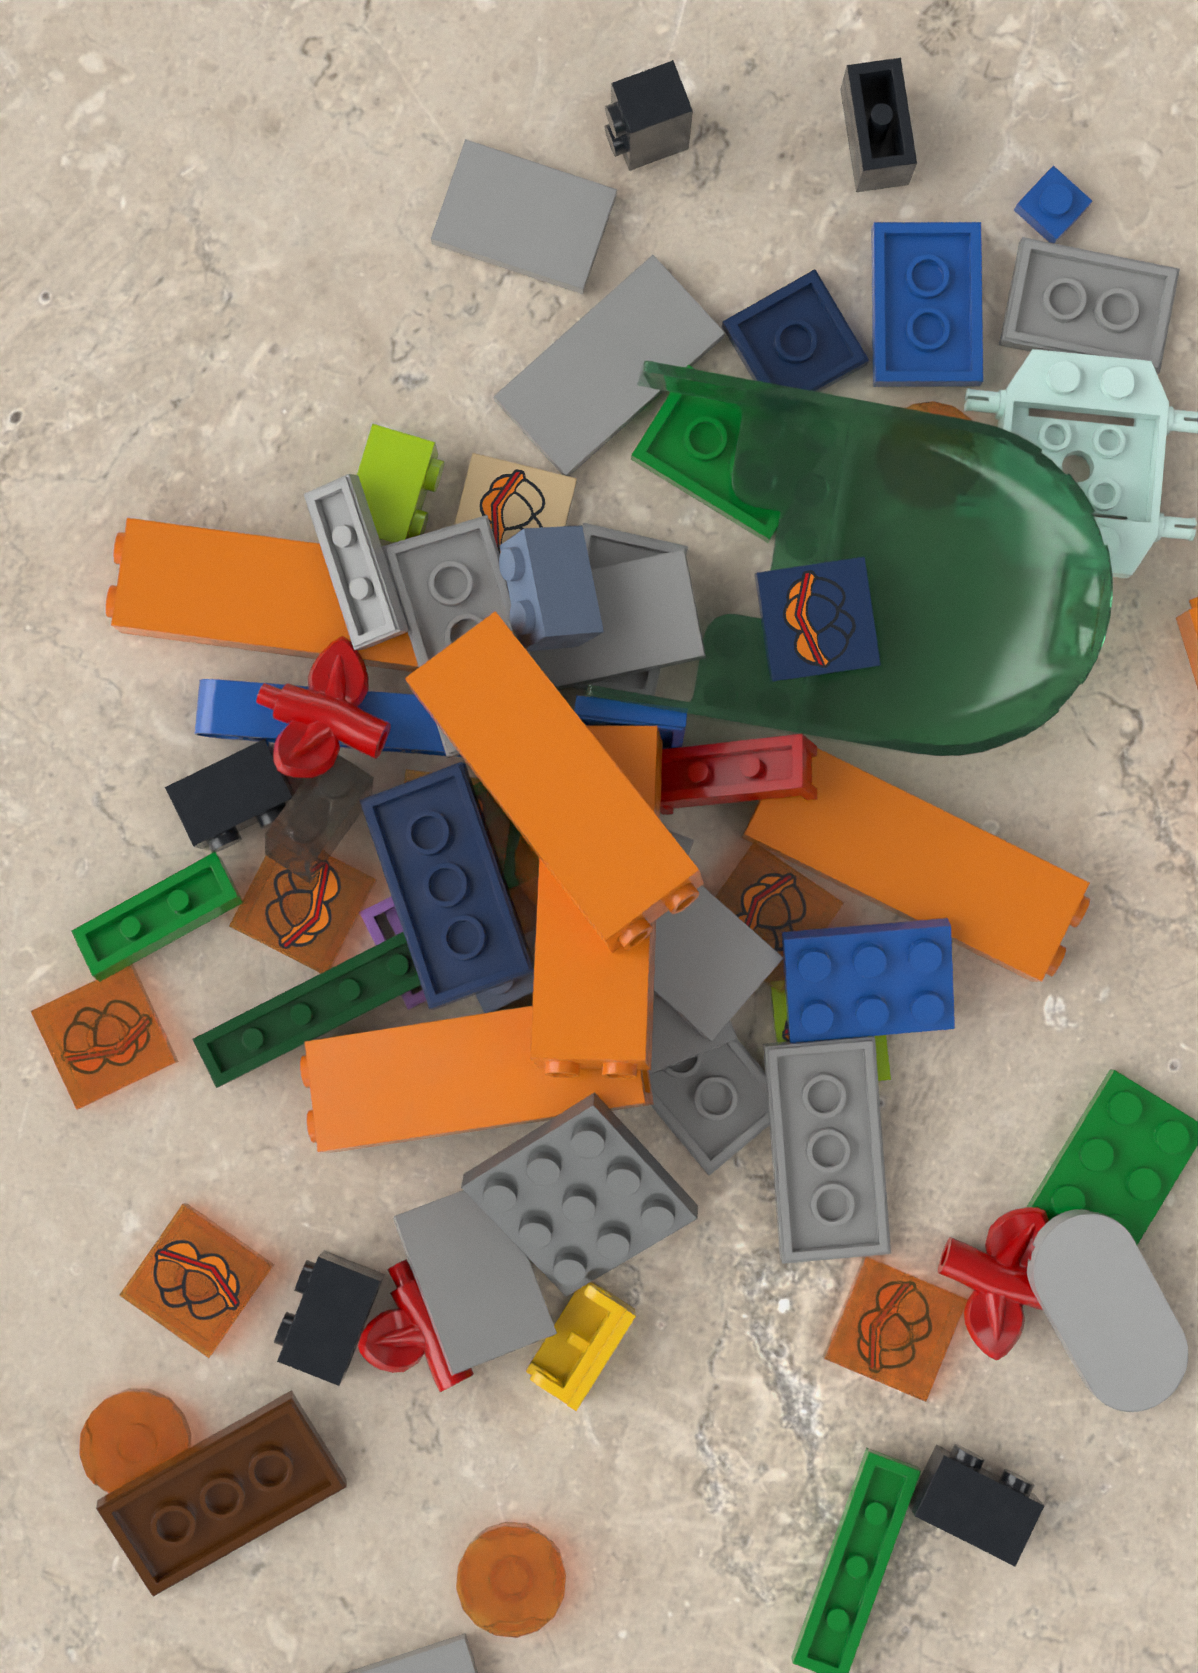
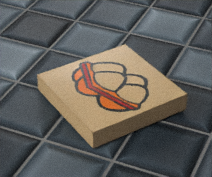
(514, 496)

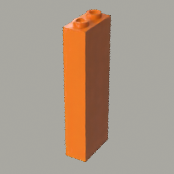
(233, 593)
(556, 783)
(925, 866)
(587, 1001)
(442, 1082)

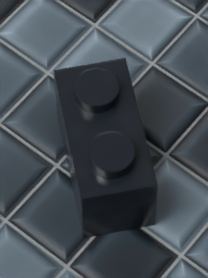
(649, 116)
(878, 124)
(231, 797)
(329, 1316)
(976, 1504)

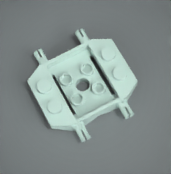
(1122, 459)

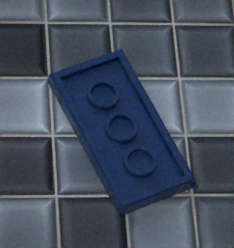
(447, 886)

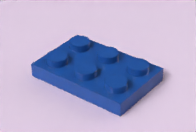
(927, 304)
(869, 980)

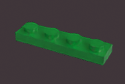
(855, 1564)

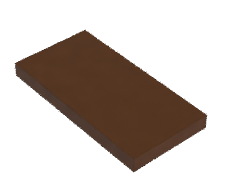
(221, 1493)

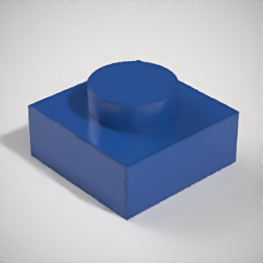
(1053, 205)

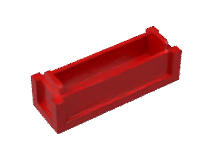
(737, 772)

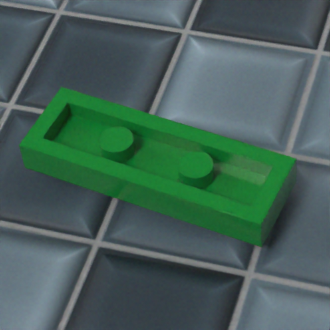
(157, 916)

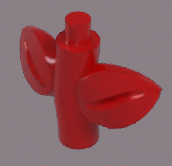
(324, 714)
(998, 1279)
(403, 1335)

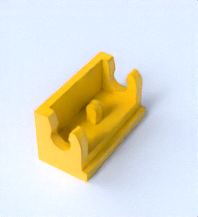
(583, 1344)

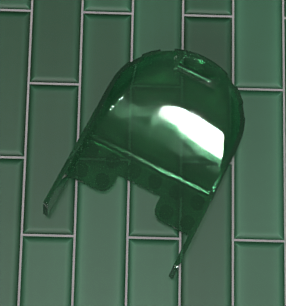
(974, 560)

